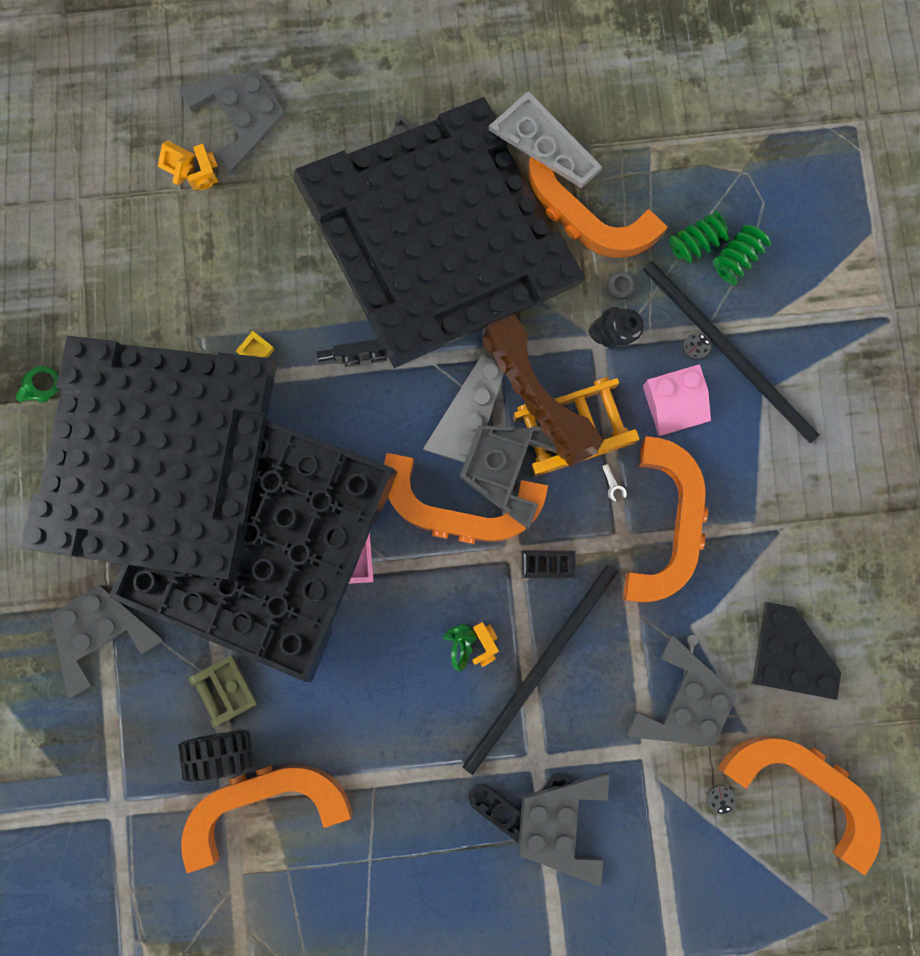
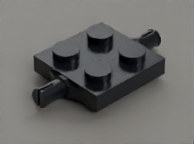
(353, 353)

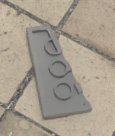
(542, 137)
(467, 411)

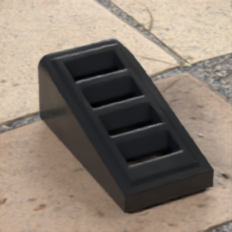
(525, 564)

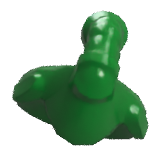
(30, 393)
(464, 637)

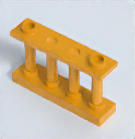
(621, 435)

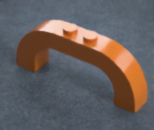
(586, 227)
(690, 516)
(454, 523)
(863, 830)
(198, 838)

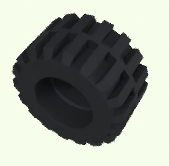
(216, 756)

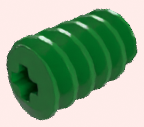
(699, 237)
(739, 251)

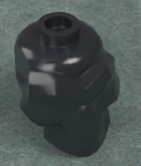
(617, 327)

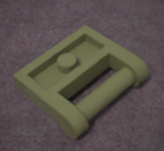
(230, 686)

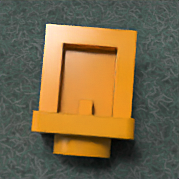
(176, 161)
(206, 177)
(487, 637)

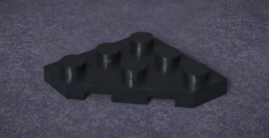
(792, 656)

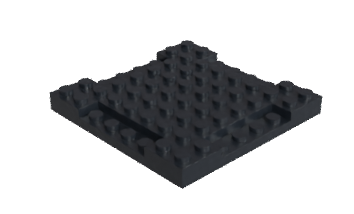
(437, 232)
(152, 457)
(296, 558)

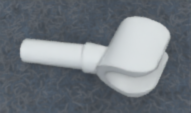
(612, 483)

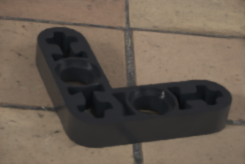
(491, 795)

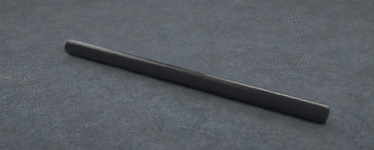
(731, 352)
(539, 669)

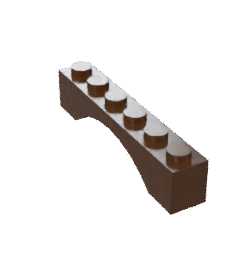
(570, 433)

